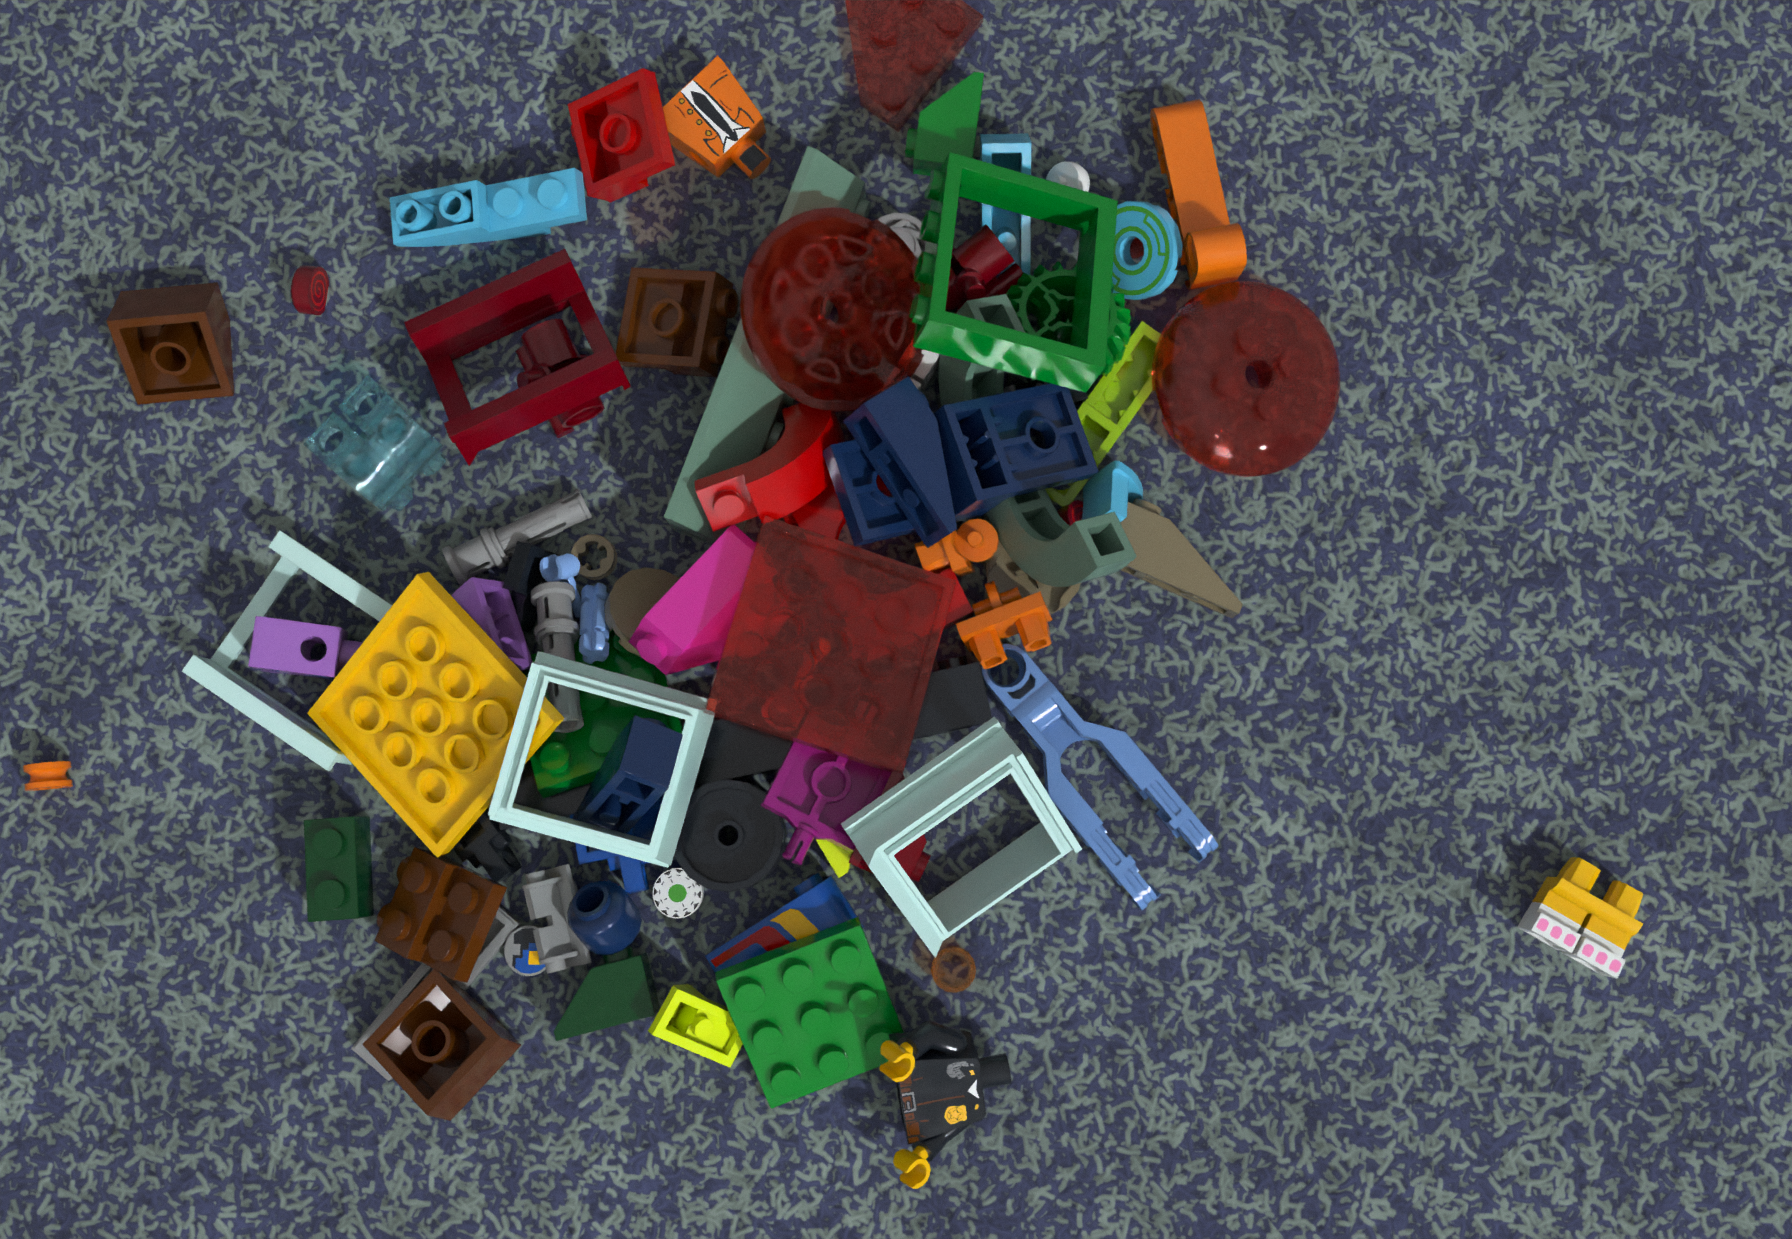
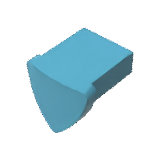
(1111, 491)

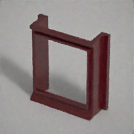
(495, 313)

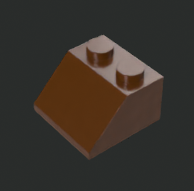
(174, 342)
(441, 1046)

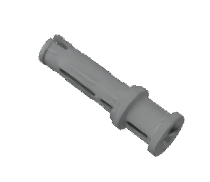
(496, 546)
(557, 636)

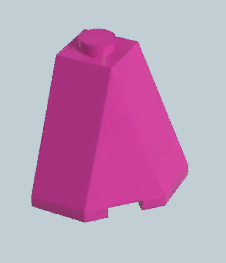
(695, 614)

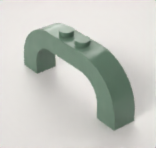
(1028, 522)

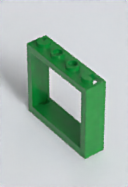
(993, 345)

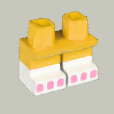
(1582, 924)

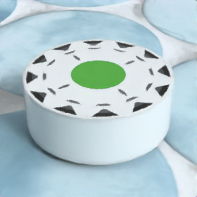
(677, 894)

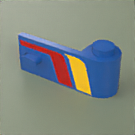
(816, 908)

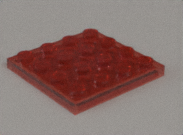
(830, 646)

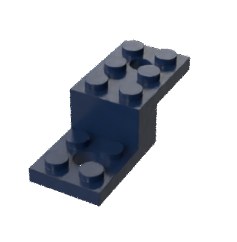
(984, 455)

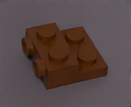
(676, 321)
(439, 913)

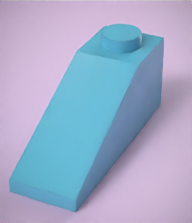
(1011, 228)

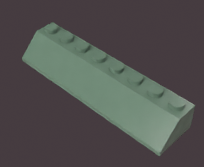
(745, 403)

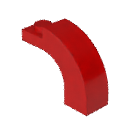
(778, 479)

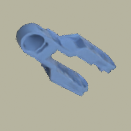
(1054, 726)

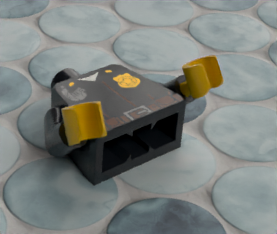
(937, 1090)

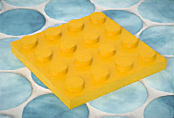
(429, 713)

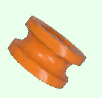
(47, 775)

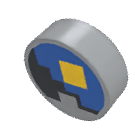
(522, 953)

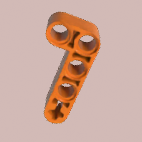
(1211, 245)

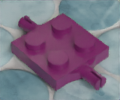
(818, 794)

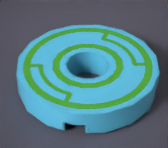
(1161, 250)

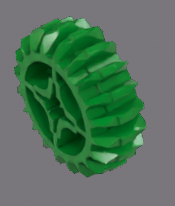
(1051, 300)

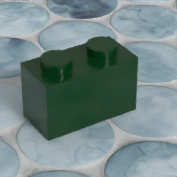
(338, 868)

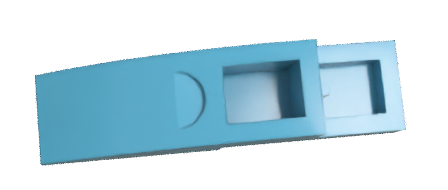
(488, 212)

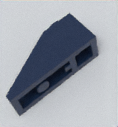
(907, 453)
(631, 776)

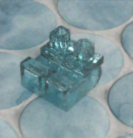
(388, 457)

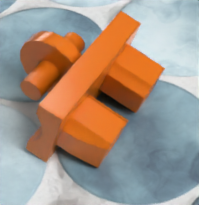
(971, 542)
(1001, 618)

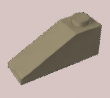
(1172, 562)

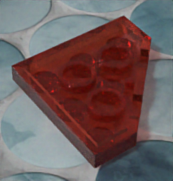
(905, 50)

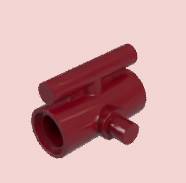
(976, 267)
(544, 351)

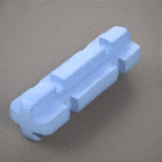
(593, 628)

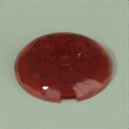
(869, 281)
(1205, 388)

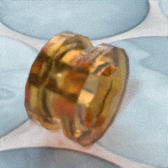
(960, 983)

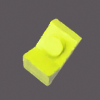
(697, 1025)

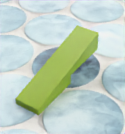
(1115, 402)

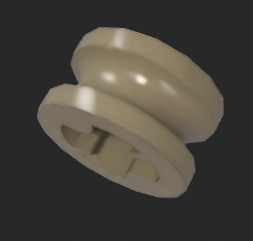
(607, 564)

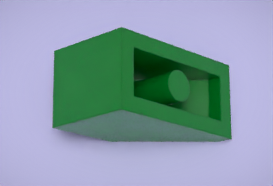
(946, 126)

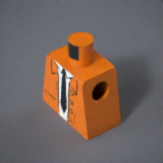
(717, 123)

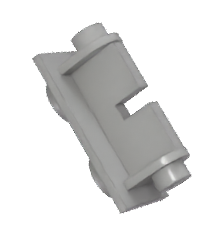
(549, 895)

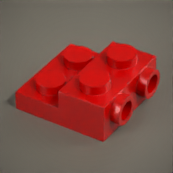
(621, 136)

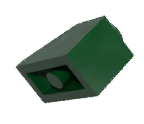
(611, 995)

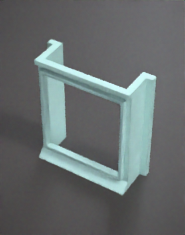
(621, 688)
(248, 698)
(933, 796)

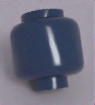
(604, 917)

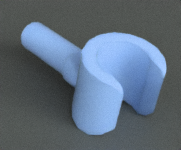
(562, 569)

